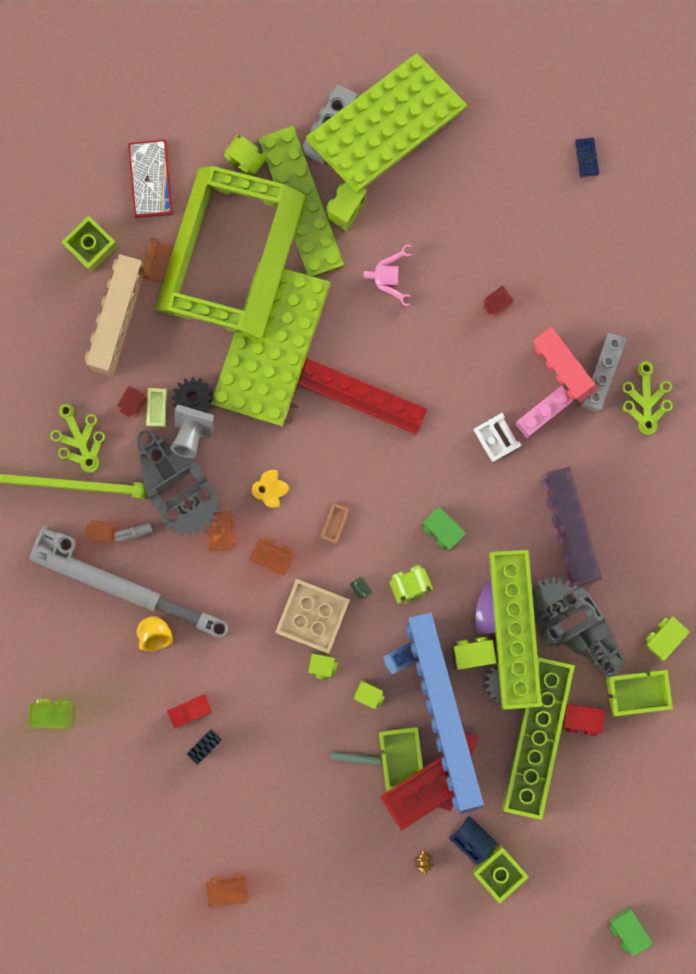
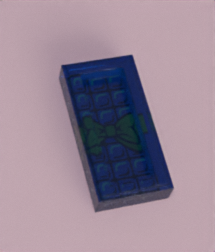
(587, 157)

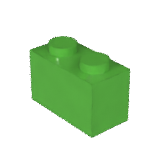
(443, 529)
(630, 931)

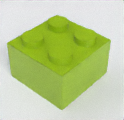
(345, 206)
(90, 244)
(473, 654)
(500, 874)

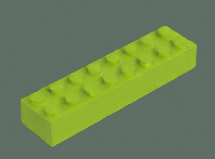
(538, 743)

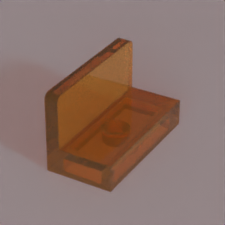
(156, 260)

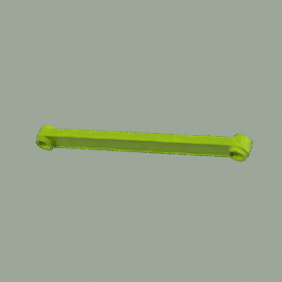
(137, 490)

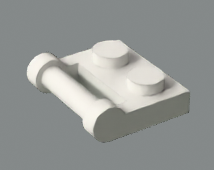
(492, 441)

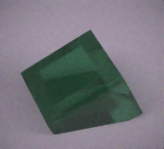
(360, 588)

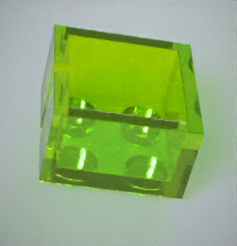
(51, 714)

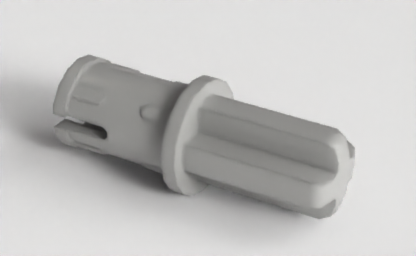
(133, 532)

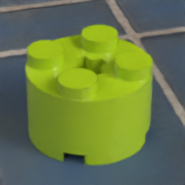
(245, 155)
(410, 585)

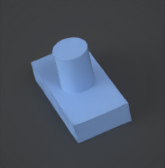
(399, 658)

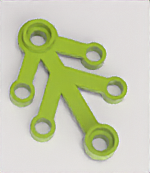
(647, 400)
(80, 440)

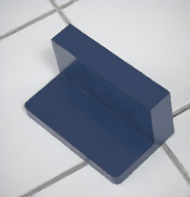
(473, 841)

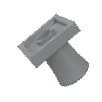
(191, 426)

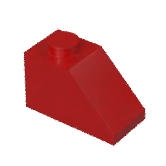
(189, 711)

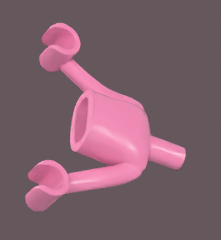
(388, 275)

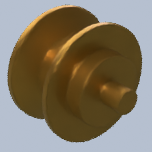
(424, 862)

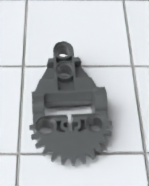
(165, 472)
(584, 638)

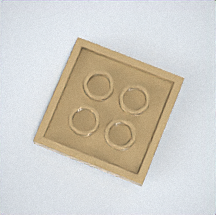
(312, 616)

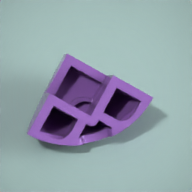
(484, 612)

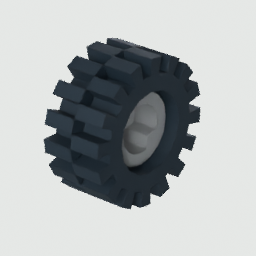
(204, 746)

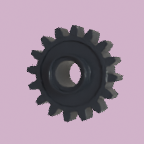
(197, 388)

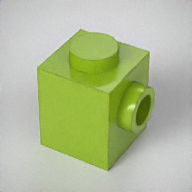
(322, 666)

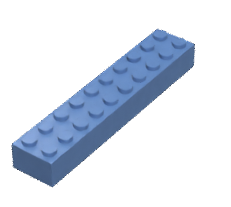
(445, 714)

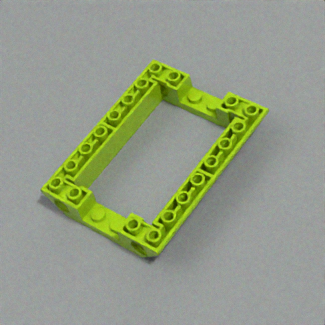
(255, 317)

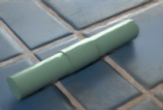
(355, 758)

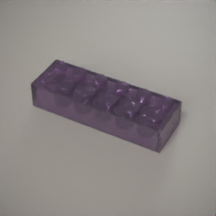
(571, 526)

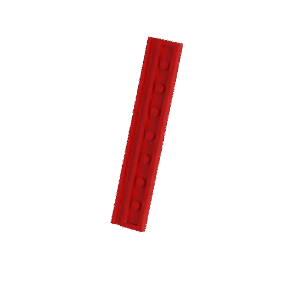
(361, 396)

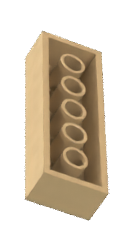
(115, 315)

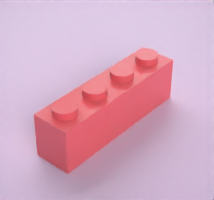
(565, 364)

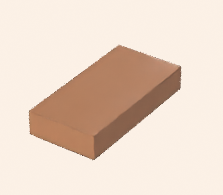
(334, 523)

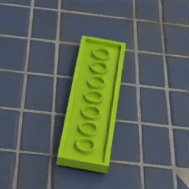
(313, 231)
(515, 629)

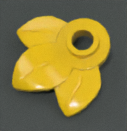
(273, 489)

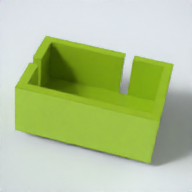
(639, 692)
(401, 754)

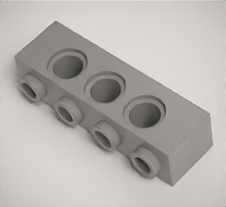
(339, 96)
(604, 370)

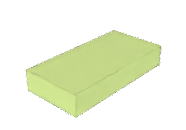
(156, 407)

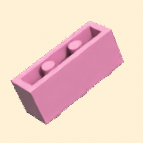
(543, 412)

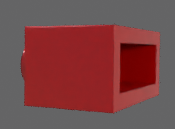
(583, 718)

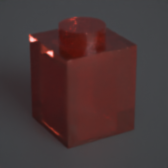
(497, 301)
(131, 402)

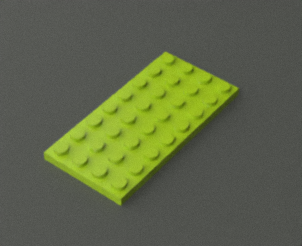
(386, 123)
(264, 373)

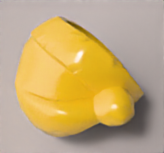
(154, 634)

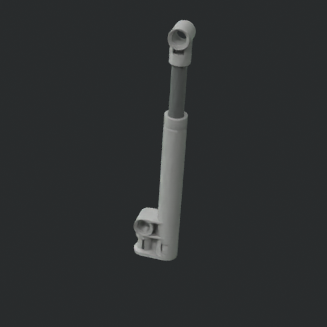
(53, 556)

